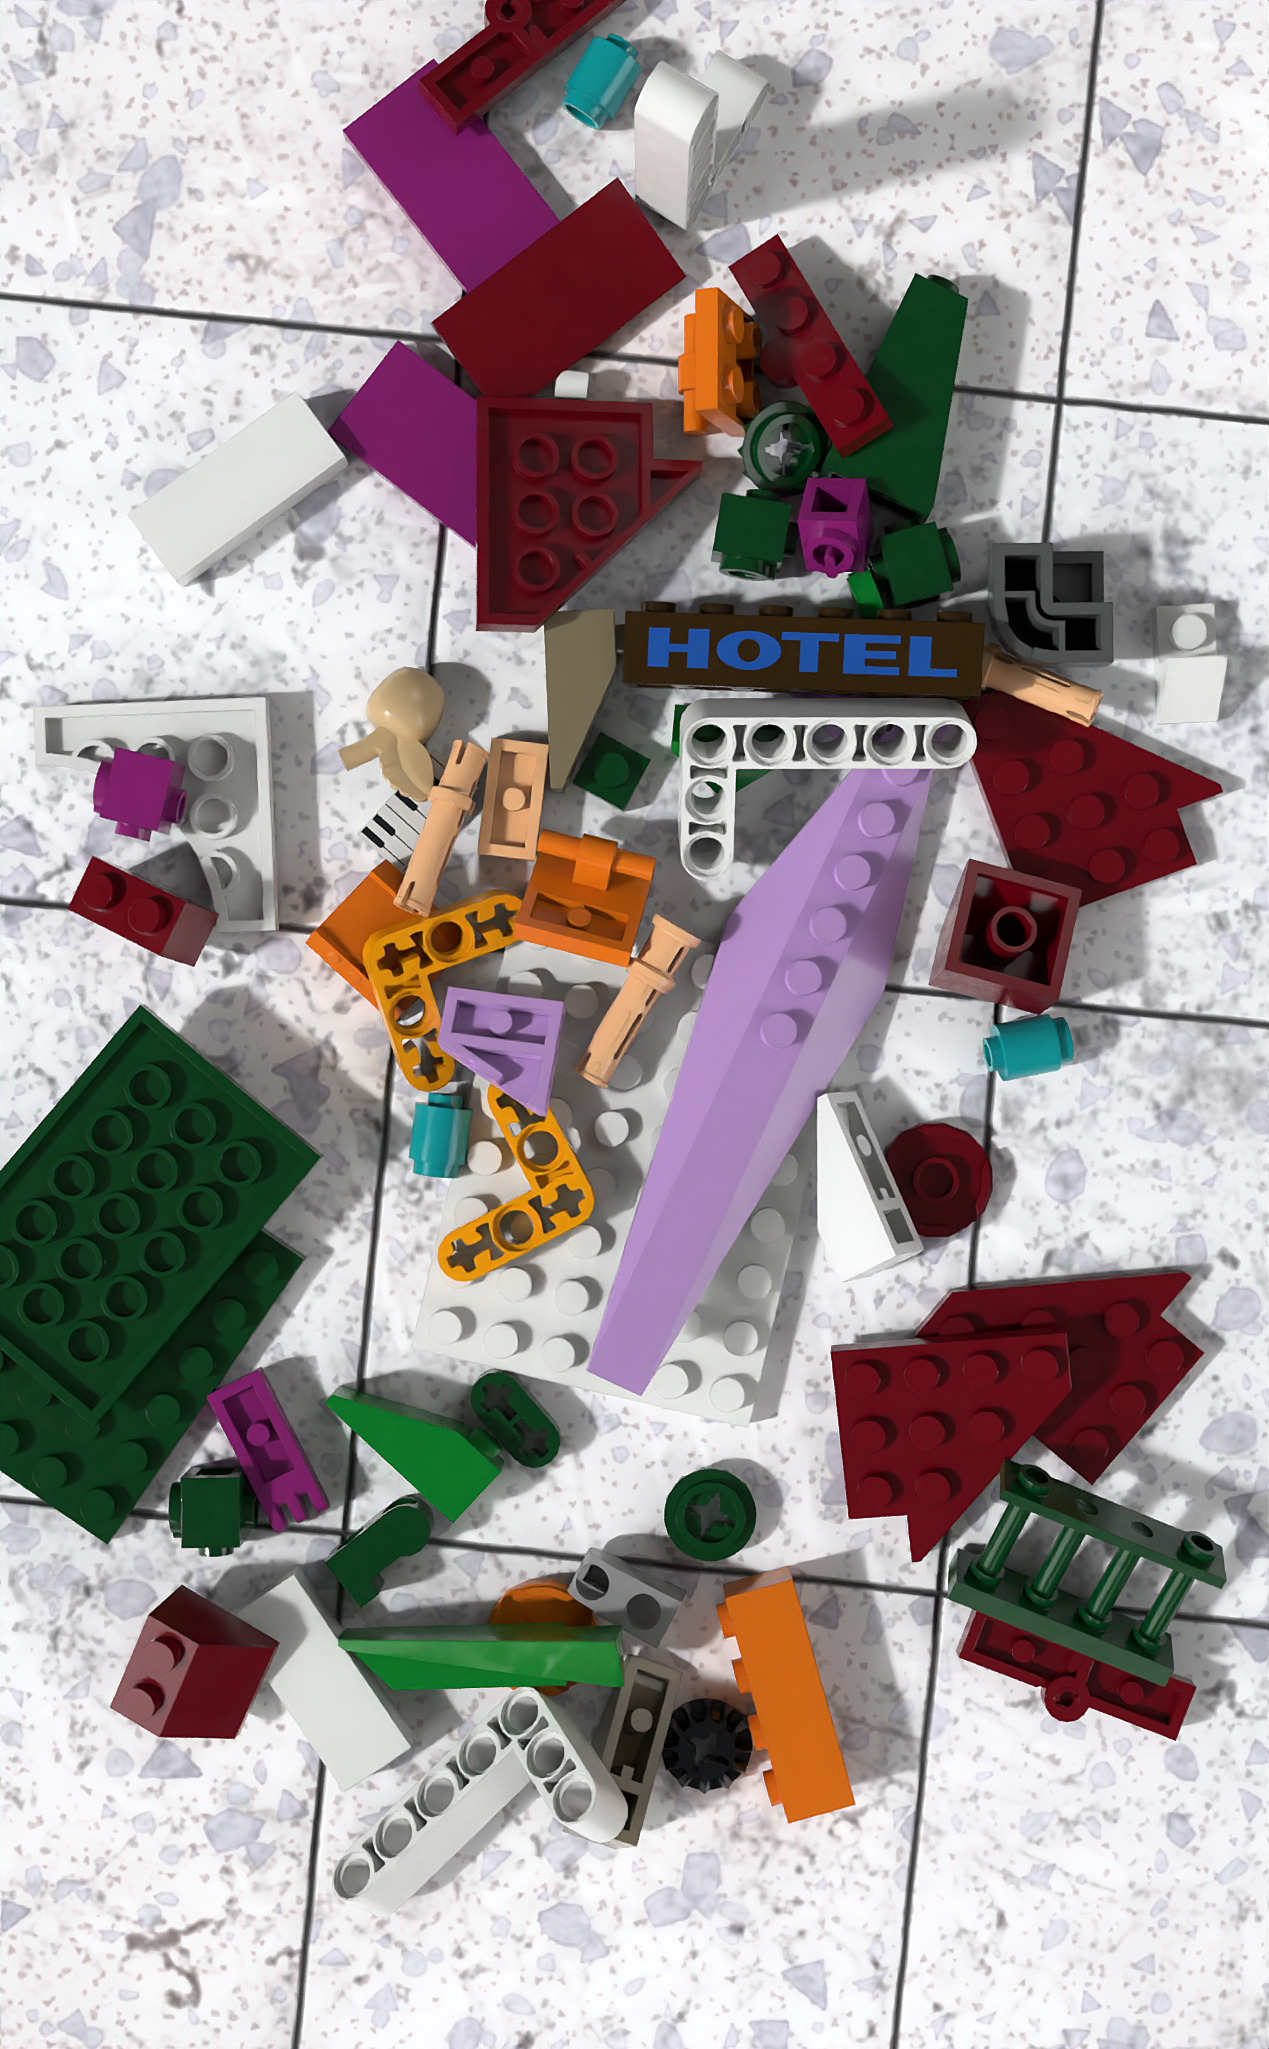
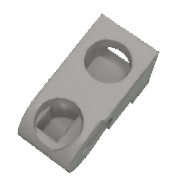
(626, 1595)

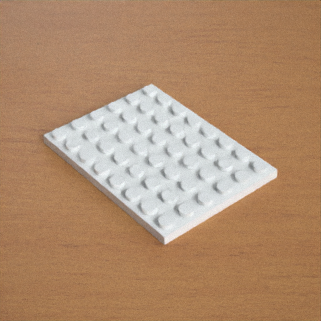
(548, 1304)

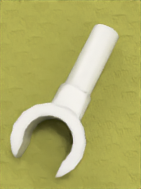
(572, 385)

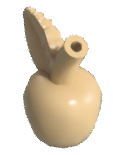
(405, 716)

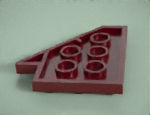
(560, 499)
(1079, 799)
(1118, 1350)
(938, 1417)

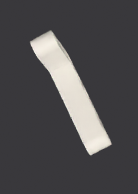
(690, 133)
(798, 750)
(513, 1744)

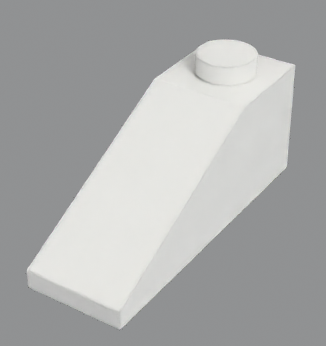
(857, 1197)

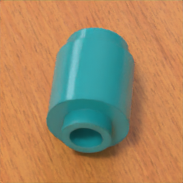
(601, 80)
(1028, 1047)
(440, 1135)

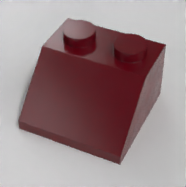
(1006, 938)
(194, 1670)

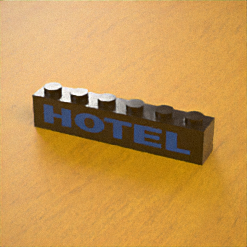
(803, 653)

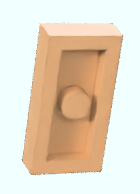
(513, 799)

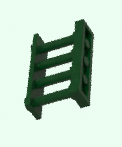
(1064, 1618)

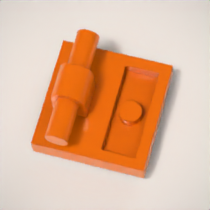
(719, 365)
(585, 897)

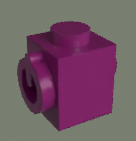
(835, 525)
(139, 793)

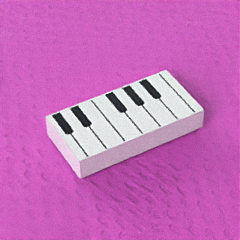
(399, 822)

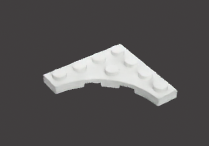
(225, 779)

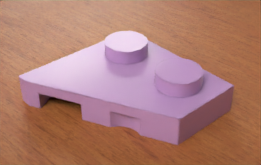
(505, 1041)

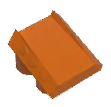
(360, 915)

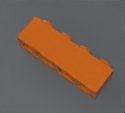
(787, 1695)

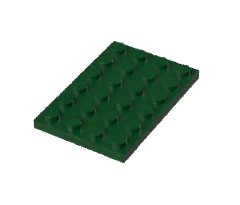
(133, 1210)
(106, 1468)

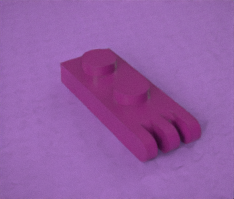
(267, 1448)

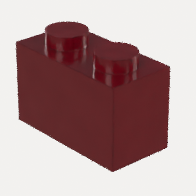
(143, 911)

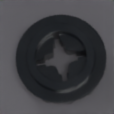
(699, 1720)

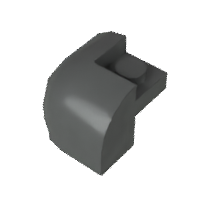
(1050, 605)

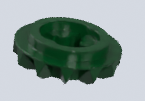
(798, 425)
(721, 1538)

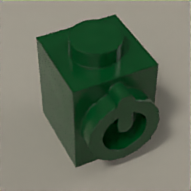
(753, 535)
(914, 564)
(213, 1509)

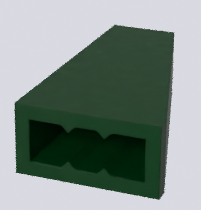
(915, 386)

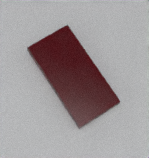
(559, 297)

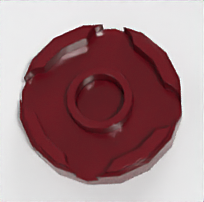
(940, 1177)

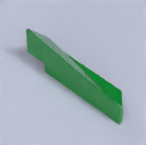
(489, 1655)

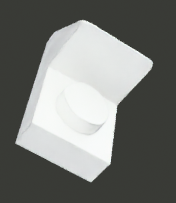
(1186, 664)

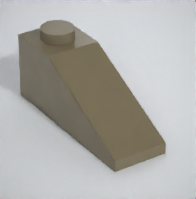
(579, 675)
(633, 1738)

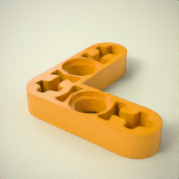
(412, 978)
(543, 1182)

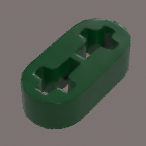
(525, 1408)

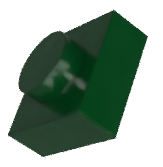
(611, 771)

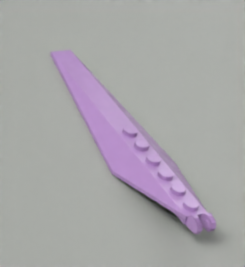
(773, 1025)

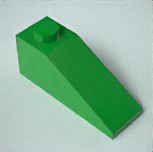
(428, 1449)

